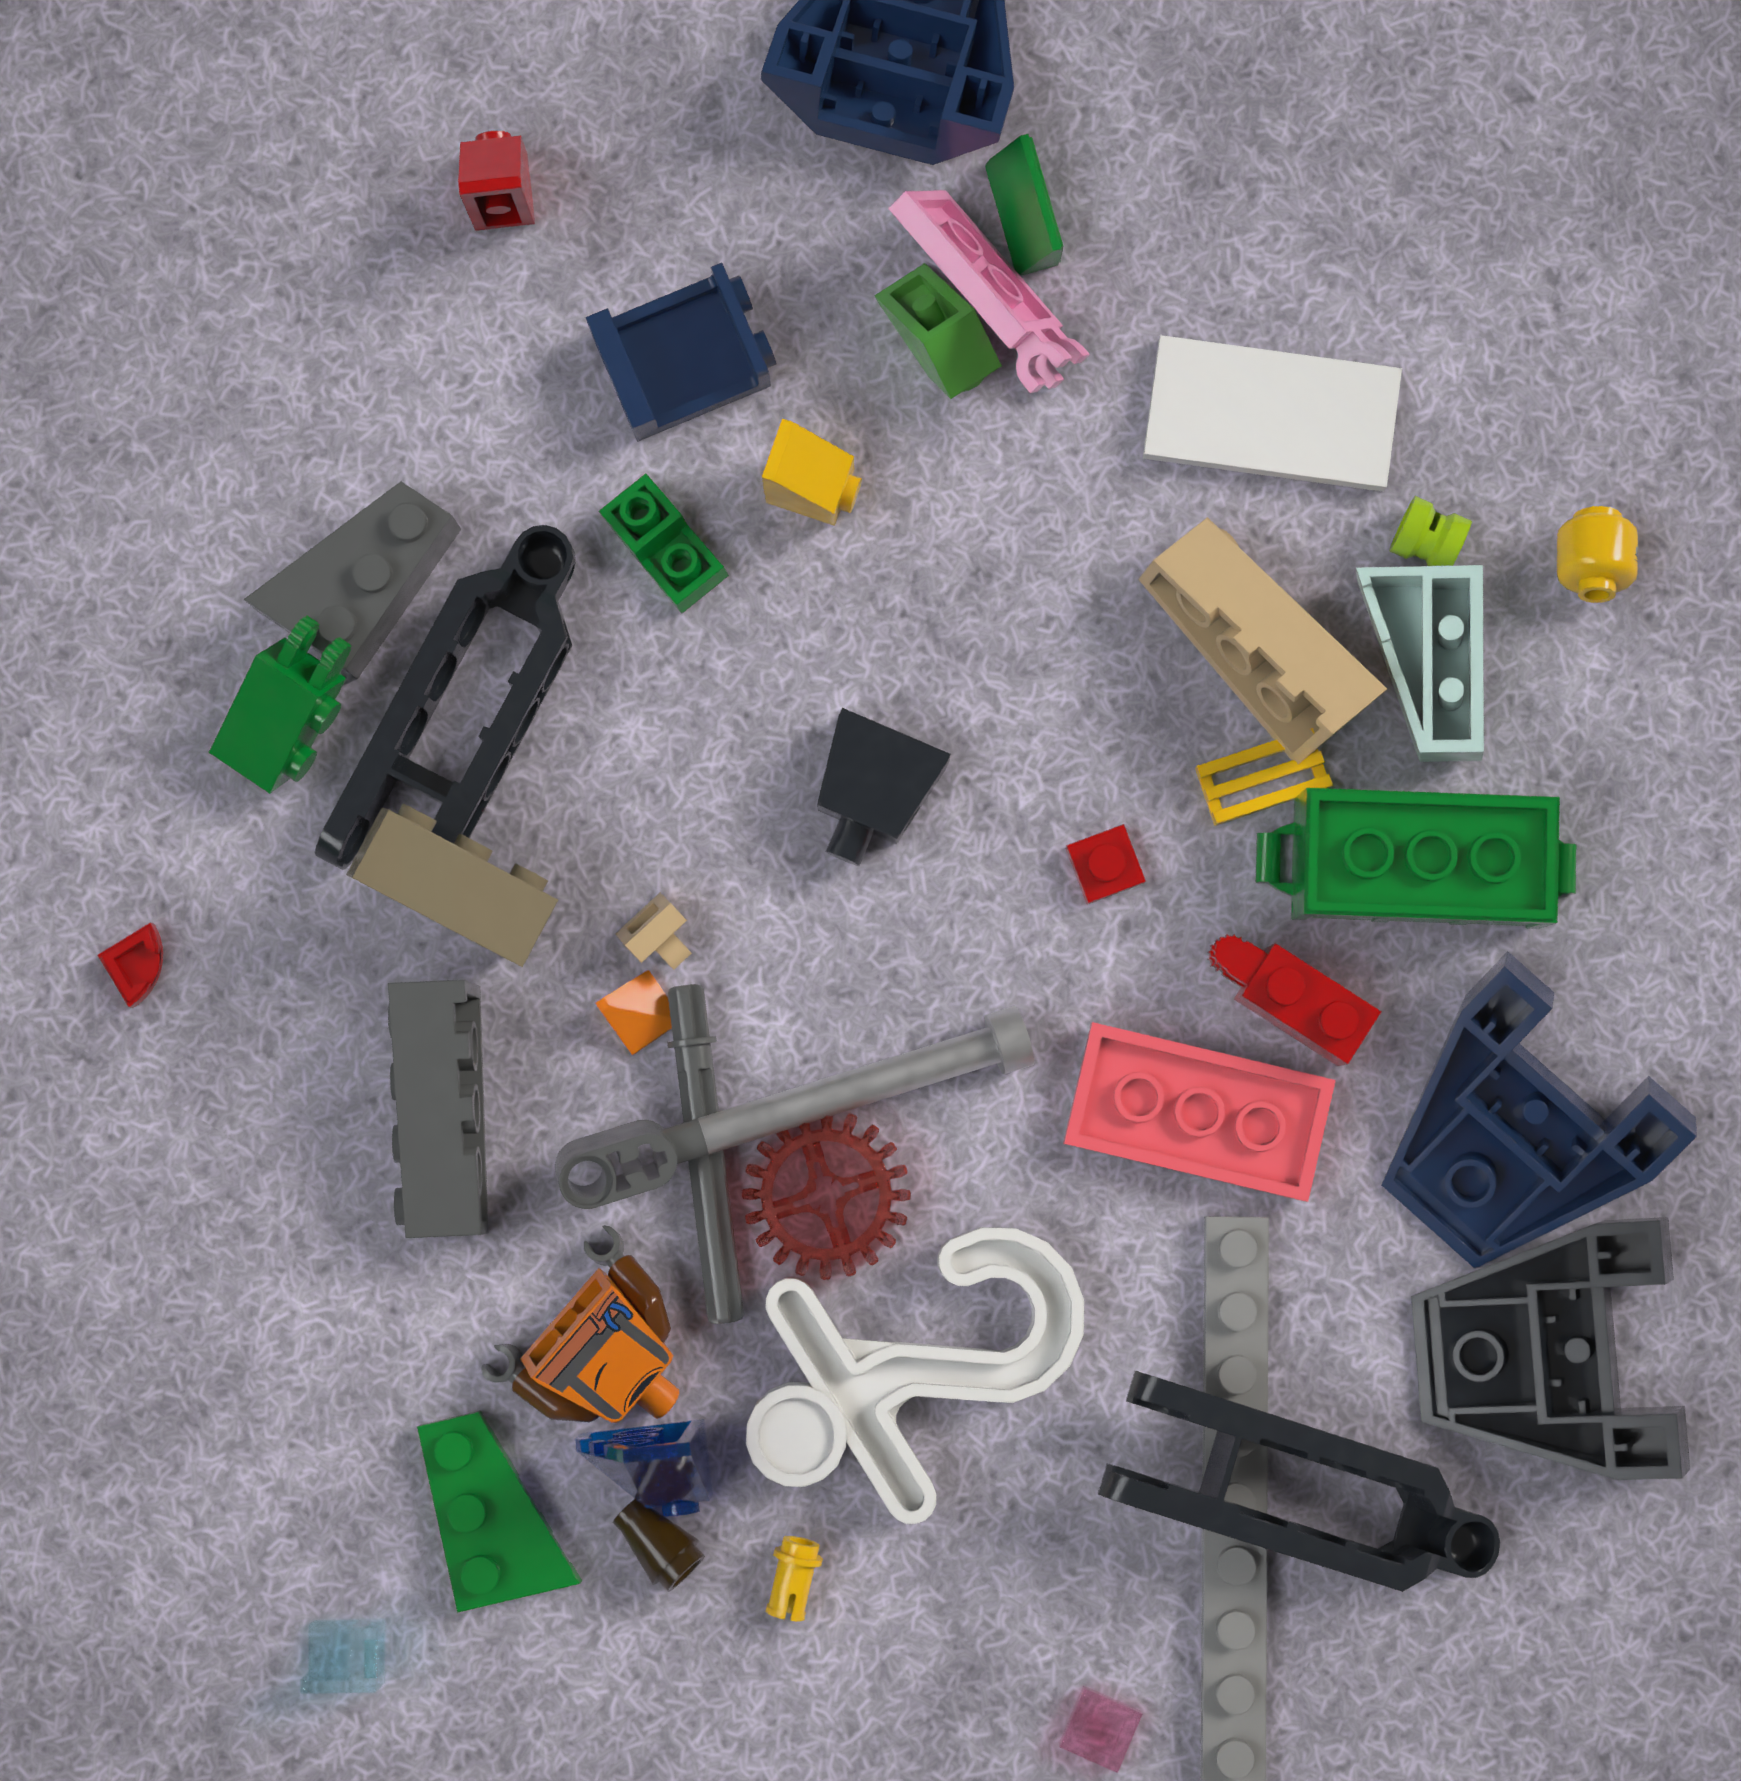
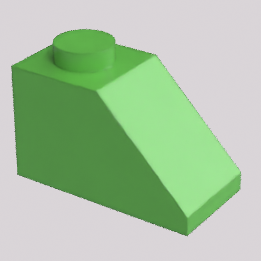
(939, 330)

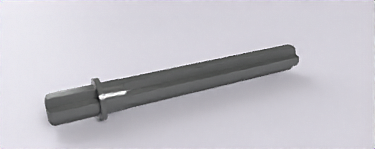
(707, 1172)

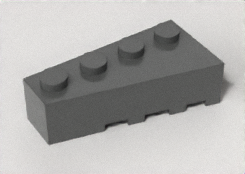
(438, 1108)

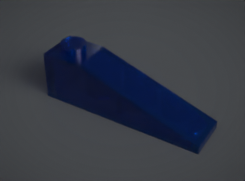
(655, 1463)

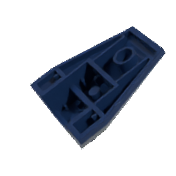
(896, 73)

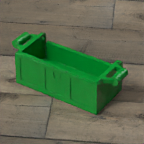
(1422, 857)

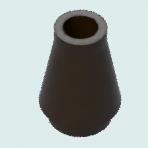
(659, 1544)

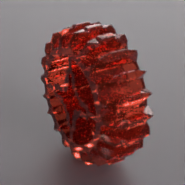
(842, 1247)

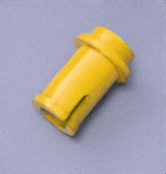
(793, 1577)

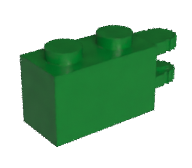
(282, 709)

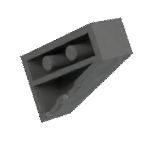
(361, 574)

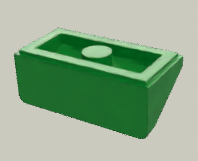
(1024, 207)

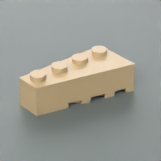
(1260, 640)

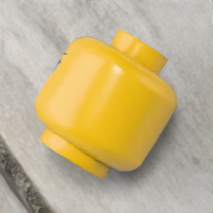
(1597, 553)

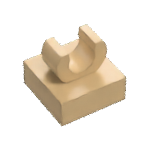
(654, 930)

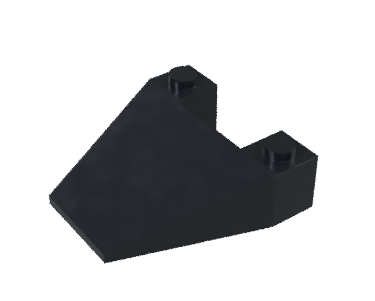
(1532, 1354)

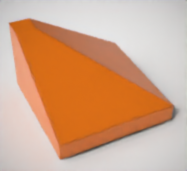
(637, 1011)

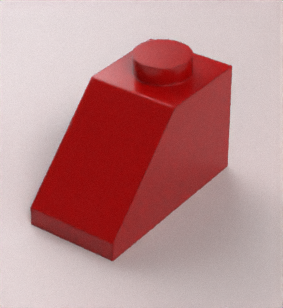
(495, 181)

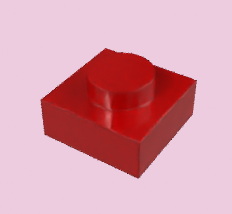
(1105, 864)

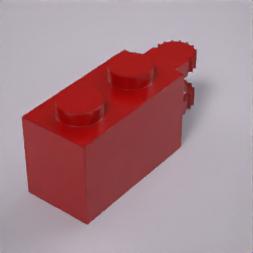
(1295, 997)

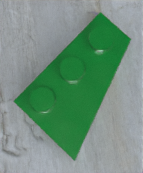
(487, 1521)

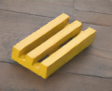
(1214, 792)

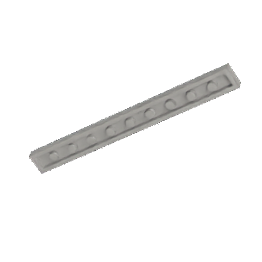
(1232, 1569)

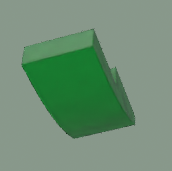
(663, 543)

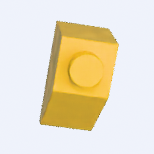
(809, 475)

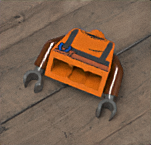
(599, 1349)

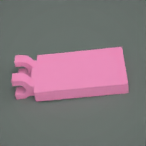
(989, 286)

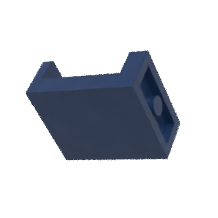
(683, 353)

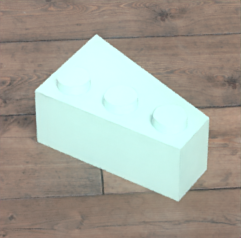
(1433, 651)

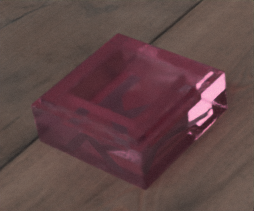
(1100, 1729)

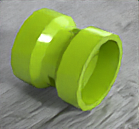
(1430, 534)

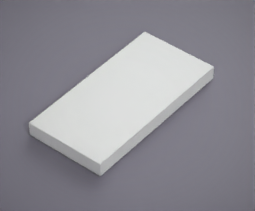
(1272, 413)

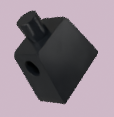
(874, 783)

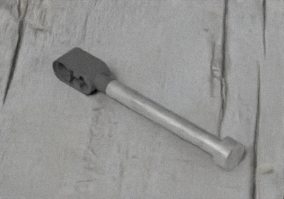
(1000, 1043)

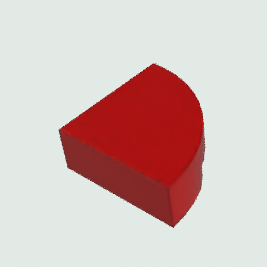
(135, 964)

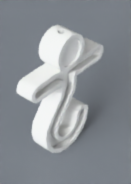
(861, 1384)

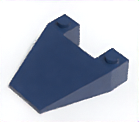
(1506, 1144)

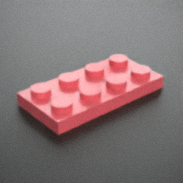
(1199, 1111)

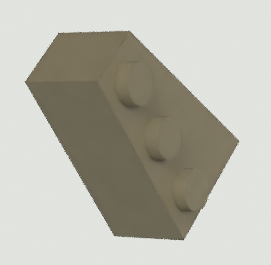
(453, 883)

